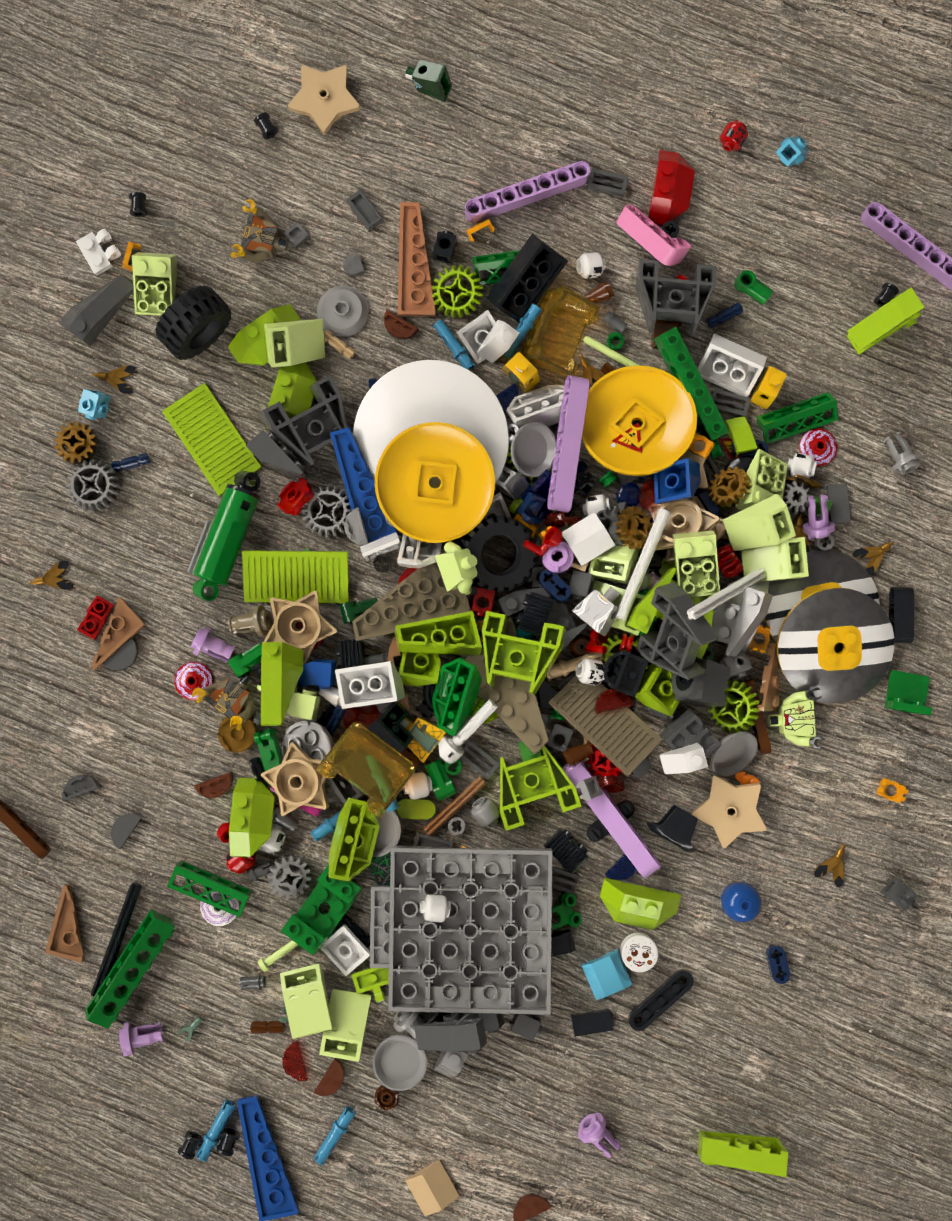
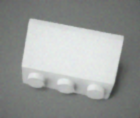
(731, 365)
(369, 684)

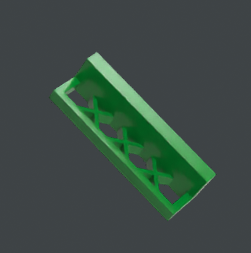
(490, 262)
(798, 413)
(212, 881)

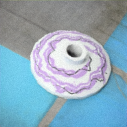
(216, 917)

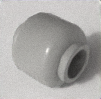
(485, 812)

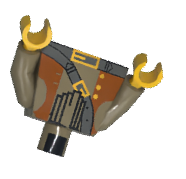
(260, 236)
(229, 699)

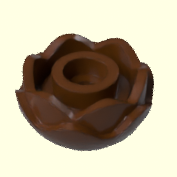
(575, 645)
(383, 1102)

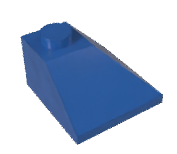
(677, 481)

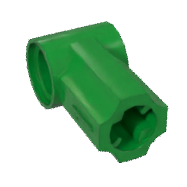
(755, 288)
(243, 662)
(441, 783)

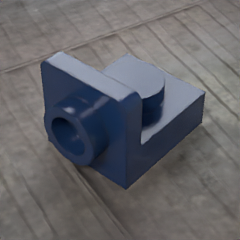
(530, 508)

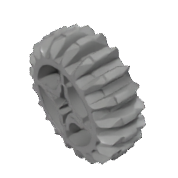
(87, 491)
(321, 516)

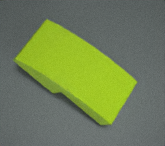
(741, 434)

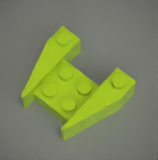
(886, 320)
(644, 611)
(517, 656)
(531, 782)

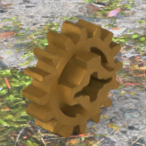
(73, 434)
(729, 486)
(634, 527)

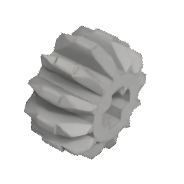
(800, 503)

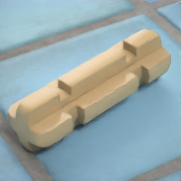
(338, 345)

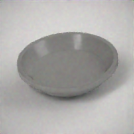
(343, 311)
(533, 449)
(734, 754)
(388, 833)
(399, 1063)

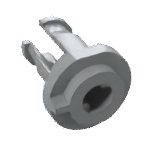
(906, 461)
(406, 1022)

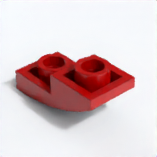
(96, 618)

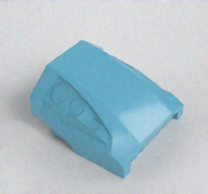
(606, 974)

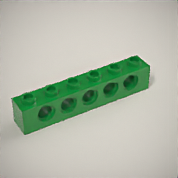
(684, 369)
(97, 1010)

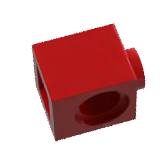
(482, 593)

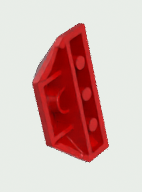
(671, 188)

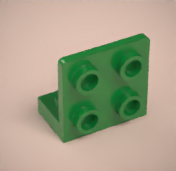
(907, 693)

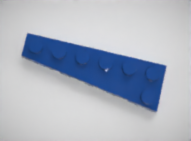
(360, 484)
(269, 1178)

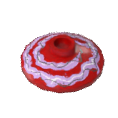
(809, 443)
(201, 674)

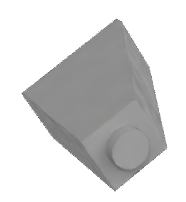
(450, 1062)

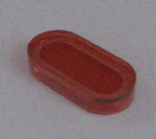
(611, 784)

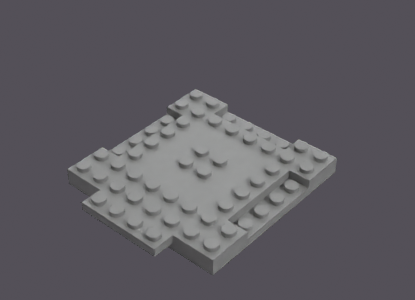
(488, 950)

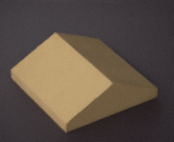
(432, 1188)

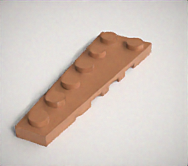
(414, 276)

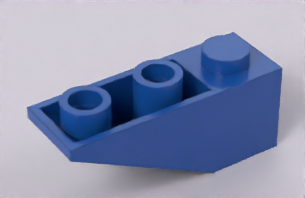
(319, 673)

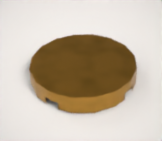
(236, 740)

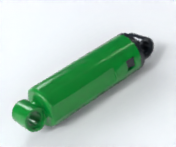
(226, 535)

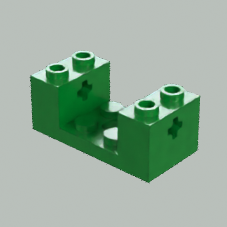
(309, 925)

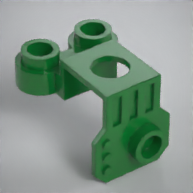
(565, 911)

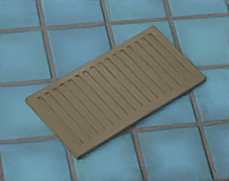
(614, 733)

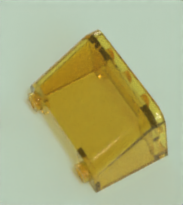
(559, 330)
(368, 766)

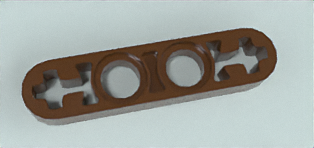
(759, 728)
(23, 831)

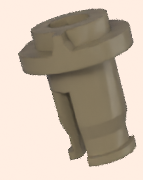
(258, 621)

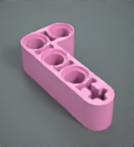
(650, 236)

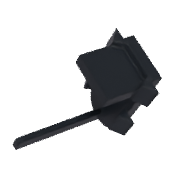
(427, 712)

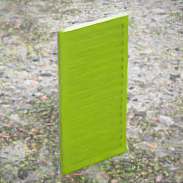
(210, 438)
(295, 575)

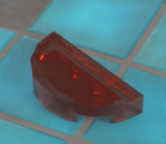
(647, 494)
(561, 520)
(612, 700)
(293, 1062)

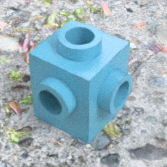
(793, 151)
(94, 404)

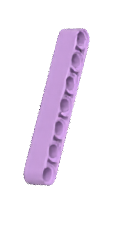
(532, 184)
(907, 246)
(568, 444)
(616, 824)

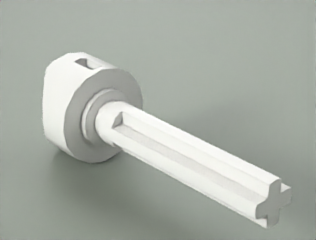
(453, 744)

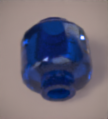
(628, 489)

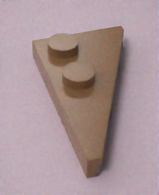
(121, 628)
(770, 682)
(65, 933)

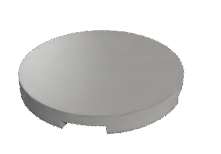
(310, 737)

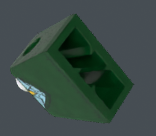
(430, 79)

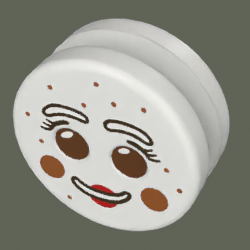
(639, 952)

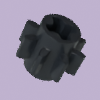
(584, 483)

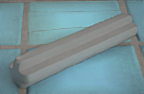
(199, 547)

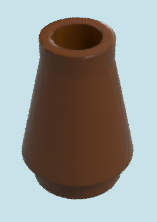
(600, 293)
(576, 754)

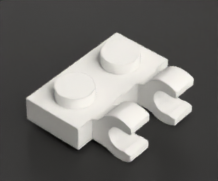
(94, 254)

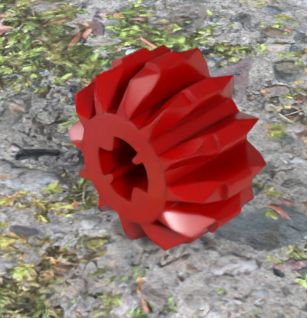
(728, 561)

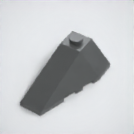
(94, 312)

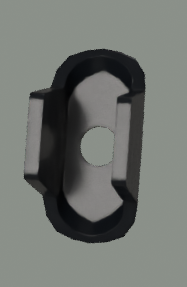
(676, 827)

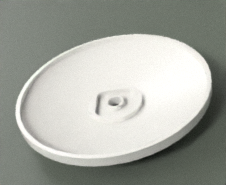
(430, 393)

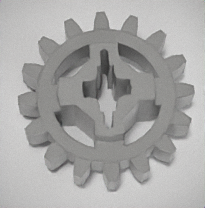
(296, 874)

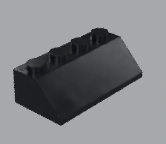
(527, 278)

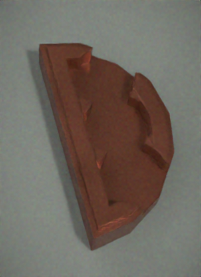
(398, 327)
(215, 787)
(331, 1080)
(530, 1206)

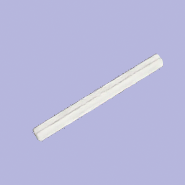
(642, 564)
(725, 594)

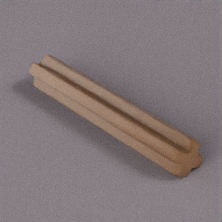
(455, 805)

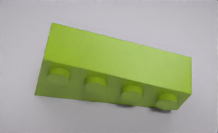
(440, 635)
(743, 1152)

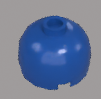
(741, 902)

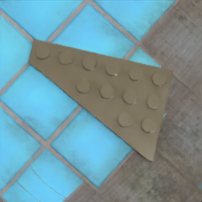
(413, 600)
(514, 702)

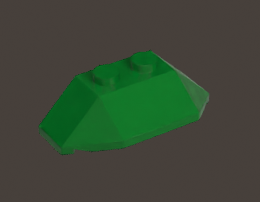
(455, 694)

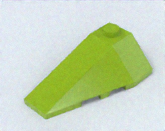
(419, 668)
(279, 678)
(656, 690)

